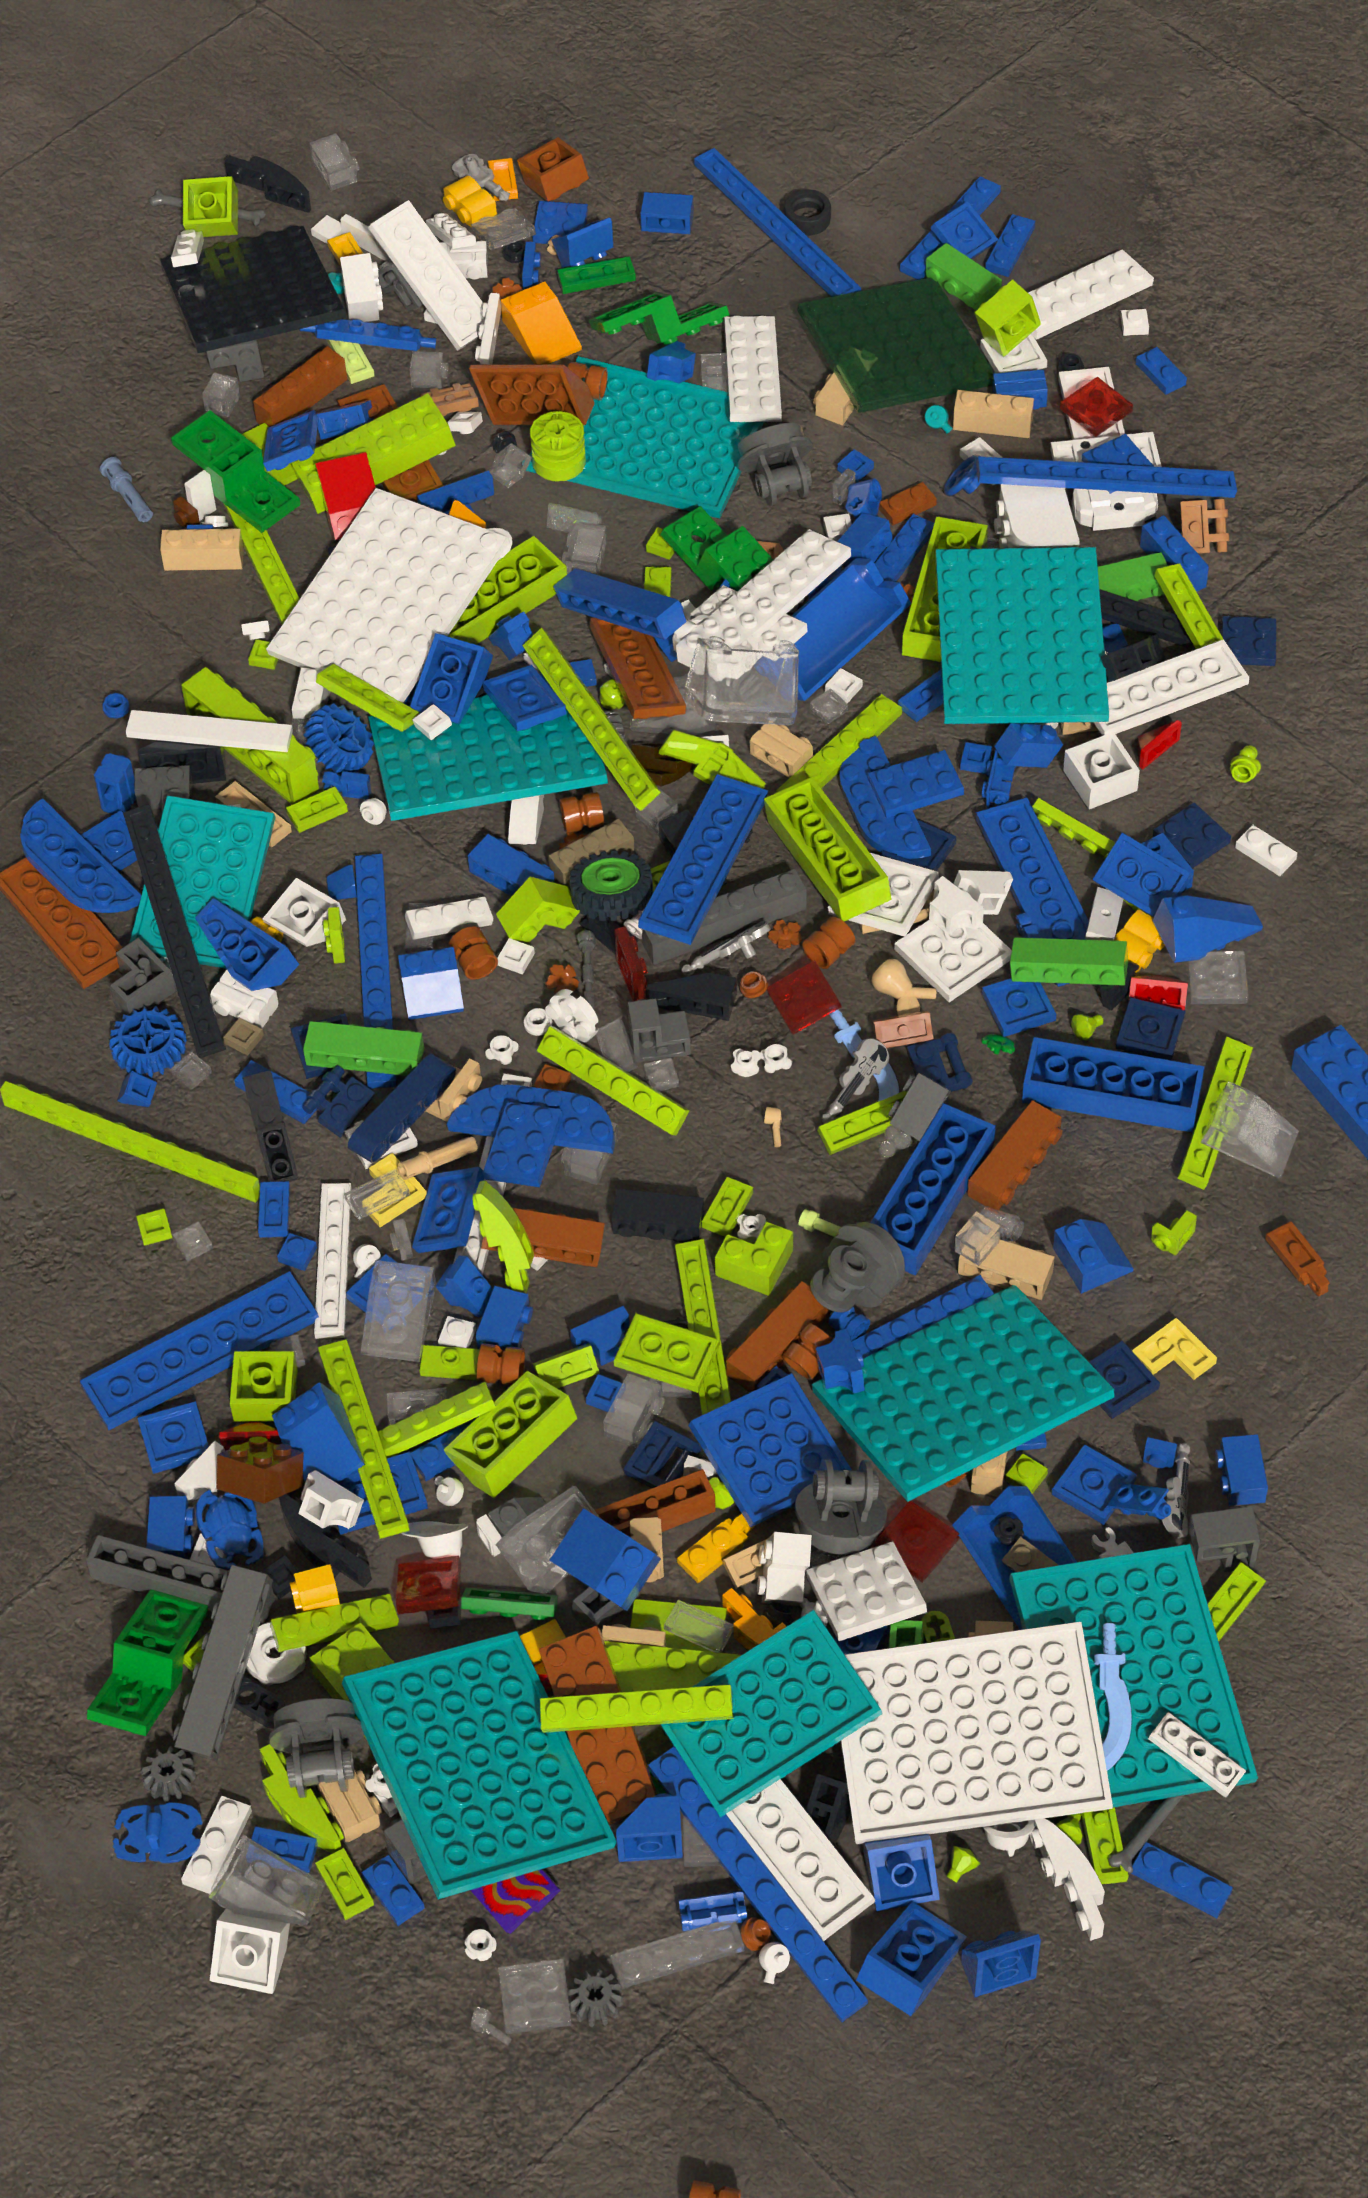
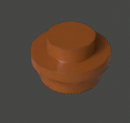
(753, 985)
(755, 1933)

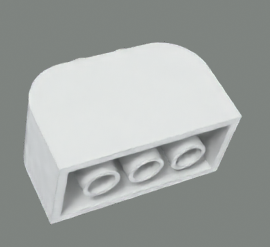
(1034, 518)

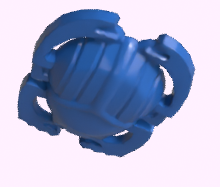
(229, 1527)
(158, 1833)

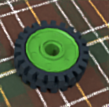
(611, 885)

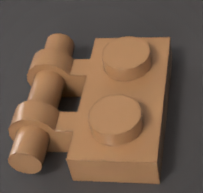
(454, 399)
(1195, 525)

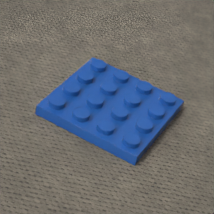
(766, 1447)

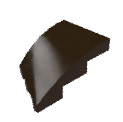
(659, 767)

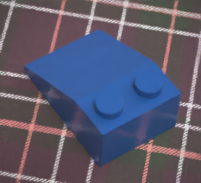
(451, 677)
(321, 1430)
(605, 1559)
(910, 1958)
(1001, 1962)

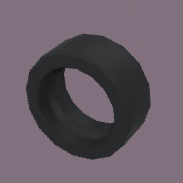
(809, 199)

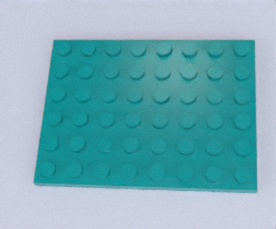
(662, 441)
(1021, 635)
(481, 762)
(965, 1392)
(1168, 1664)
(472, 1766)

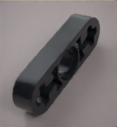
(254, 1709)

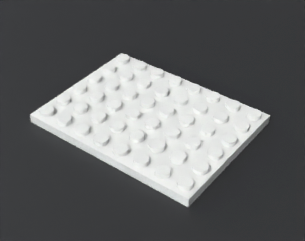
(388, 592)
(976, 1734)

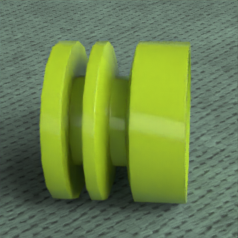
(558, 446)

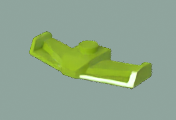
(710, 758)

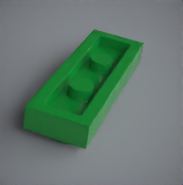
(596, 275)
(509, 1603)

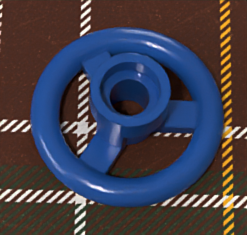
(964, 477)

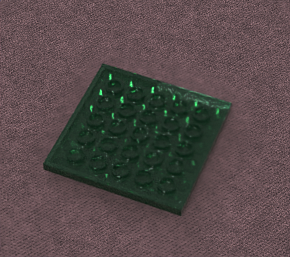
(896, 344)

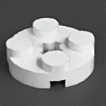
(573, 1015)
(273, 1670)

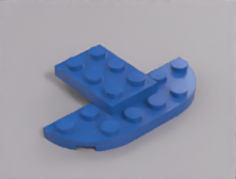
(885, 795)
(82, 865)
(528, 1126)

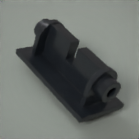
(604, 931)

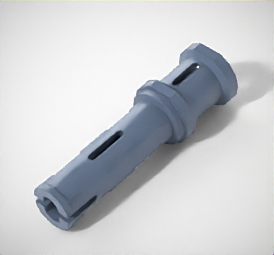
(122, 482)

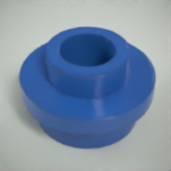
(115, 706)

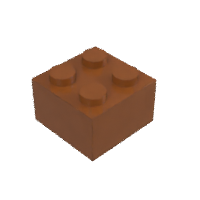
(553, 169)

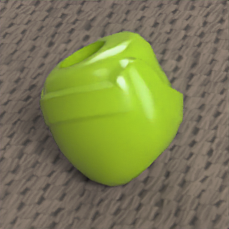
(611, 696)

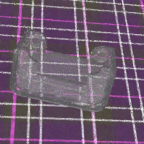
(743, 683)

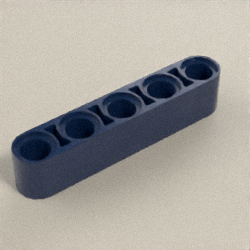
(401, 1108)

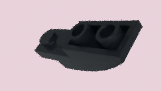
(267, 176)
(1133, 658)
(270, 1127)
(320, 1546)

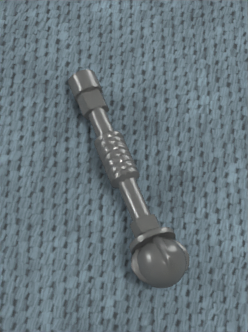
(586, 943)

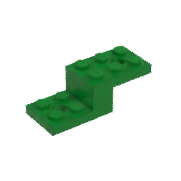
(659, 318)
(236, 471)
(719, 555)
(147, 1662)

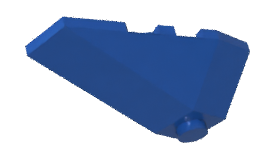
(1200, 925)
(245, 950)

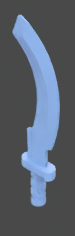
(849, 1036)
(1117, 1698)

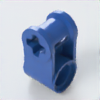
(864, 498)

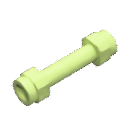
(810, 1221)

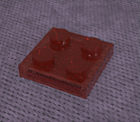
(1096, 406)
(630, 965)
(803, 997)
(919, 1539)
(428, 1585)

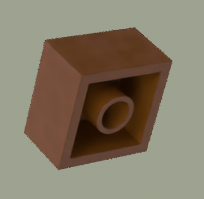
(260, 1470)

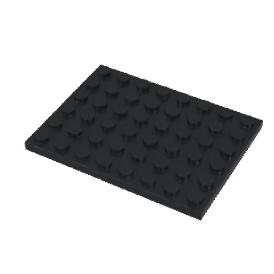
(253, 289)

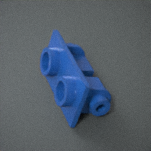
(996, 789)
(1141, 1500)
(712, 1908)

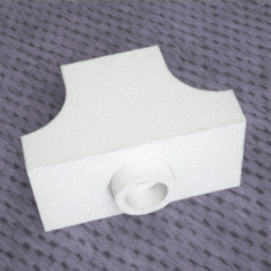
(985, 887)
(954, 908)
(201, 1475)
(329, 1502)

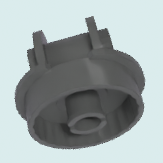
(773, 446)
(858, 1268)
(841, 1509)
(315, 1727)

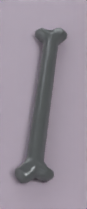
(162, 199)
(1125, 1857)

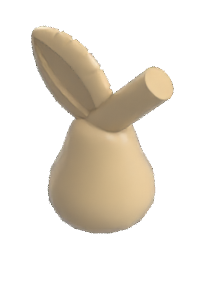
(893, 980)

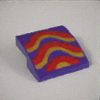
(517, 1897)

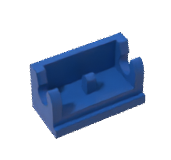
(343, 419)

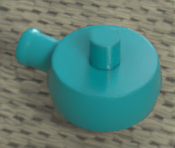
(337, 282)
(937, 417)

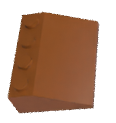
(527, 391)

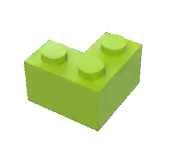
(535, 905)
(756, 1264)

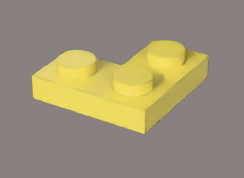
(417, 1192)
(1176, 1344)

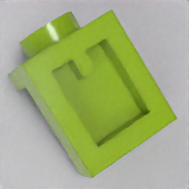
(1177, 1234)

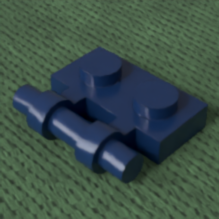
(345, 1107)

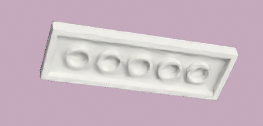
(430, 273)
(1088, 291)
(752, 369)
(1172, 686)
(801, 1859)

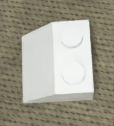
(301, 913)
(248, 1951)

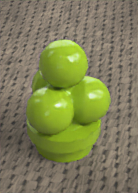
(1245, 765)

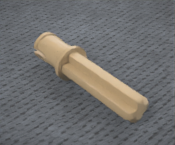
(427, 1161)

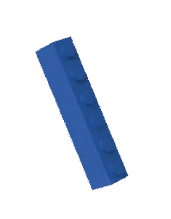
(620, 603)

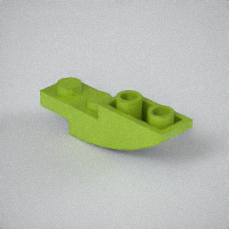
(506, 1231)
(303, 1814)

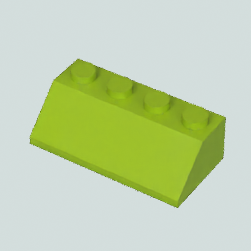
(512, 1434)

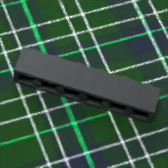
(734, 914)
(149, 1569)
(223, 1662)

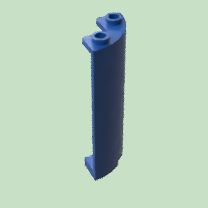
(844, 620)
(977, 1534)

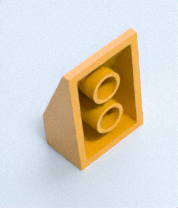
(539, 324)

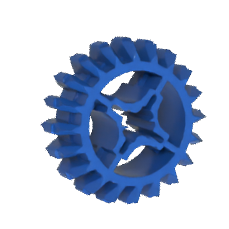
(338, 739)
(131, 1036)

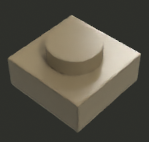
(243, 1036)

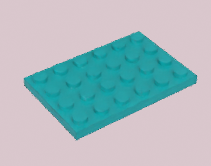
(211, 855)
(788, 1706)

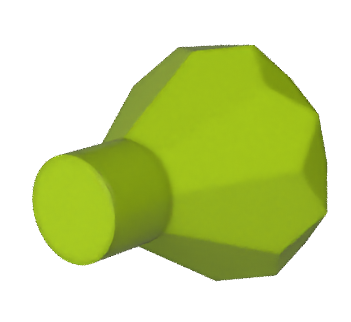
(1084, 1025)
(722, 1496)
(1071, 1827)
(961, 1862)

